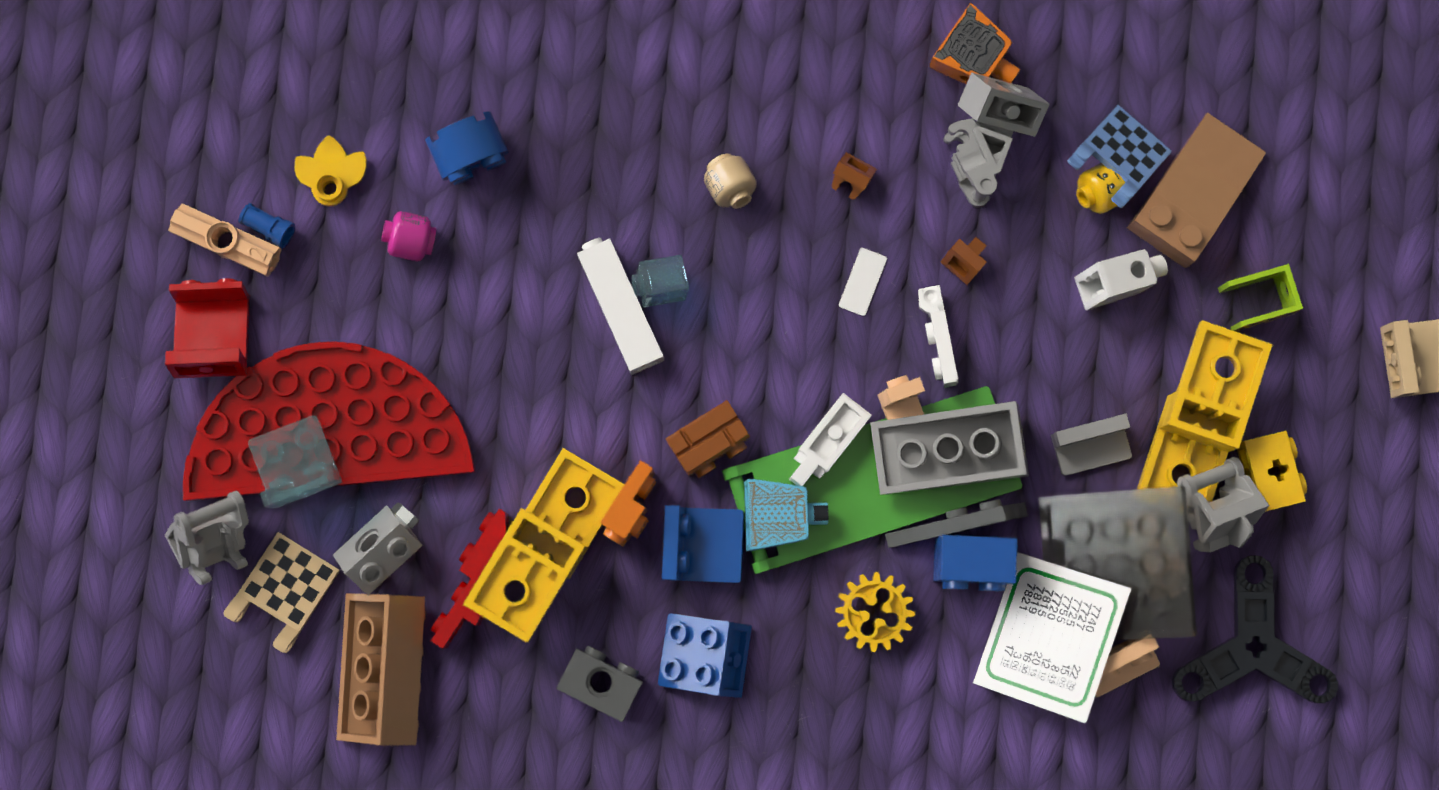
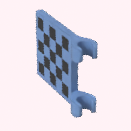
(1126, 149)

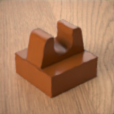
(853, 171)
(965, 260)

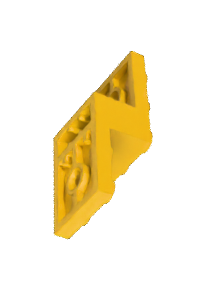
(1207, 410)
(544, 545)

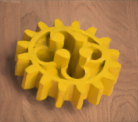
(867, 591)

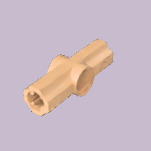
(206, 230)

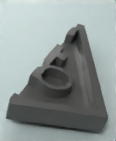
(959, 521)

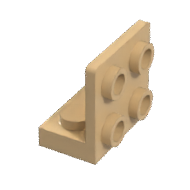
(1411, 357)

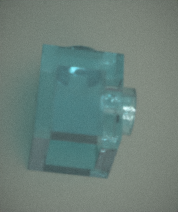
(661, 281)

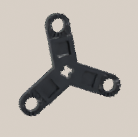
(1231, 660)

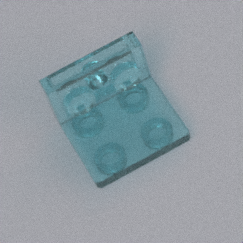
(294, 462)

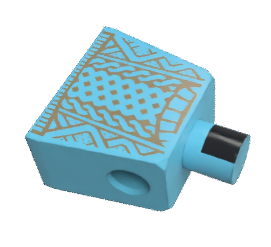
(779, 514)

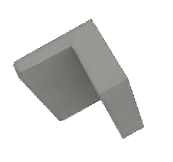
(1092, 445)

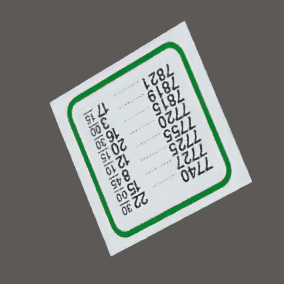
(1052, 637)

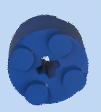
(467, 147)

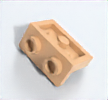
(1128, 662)

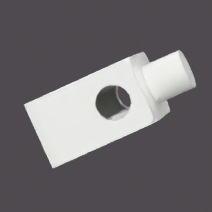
(1119, 278)

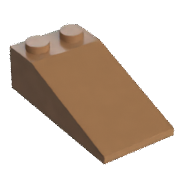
(1196, 191)

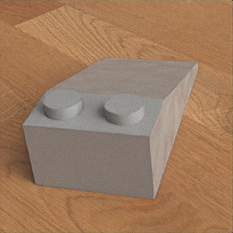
(950, 448)

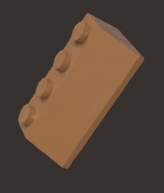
(381, 669)

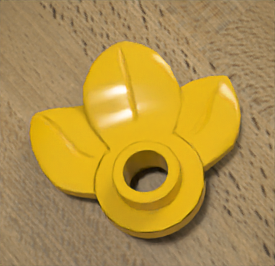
(328, 167)

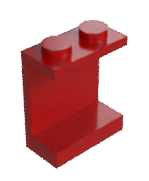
(209, 329)

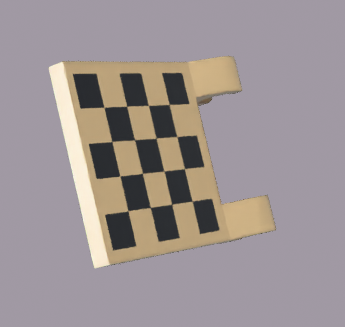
(286, 585)

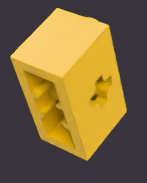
(1274, 451)

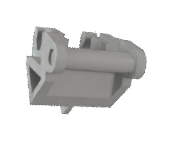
(978, 157)
(1228, 518)
(210, 536)

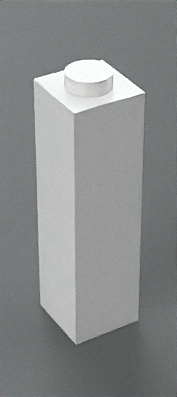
(620, 305)

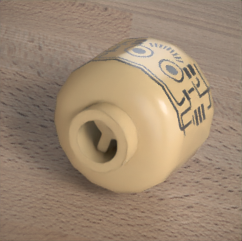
(730, 181)

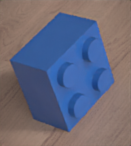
(975, 560)

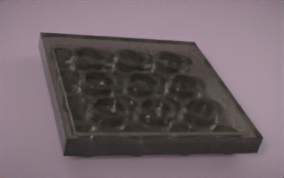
(1133, 542)

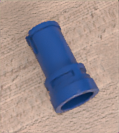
(273, 228)

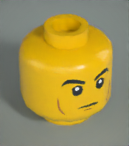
(1097, 188)

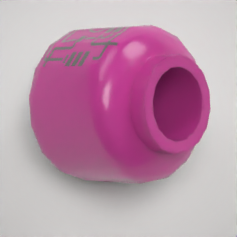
(409, 236)

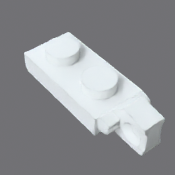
(938, 333)
(829, 439)

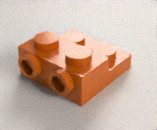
(626, 515)

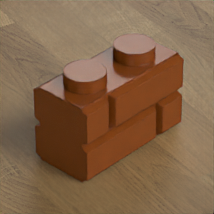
(709, 439)

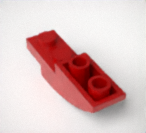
(474, 562)

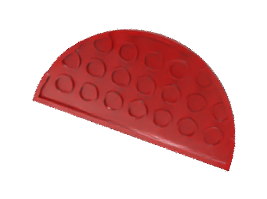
(373, 408)

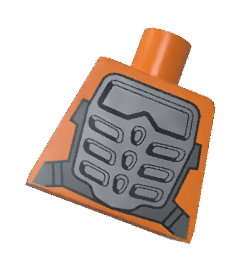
(974, 47)

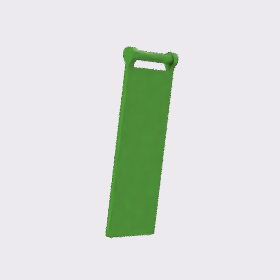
(854, 492)

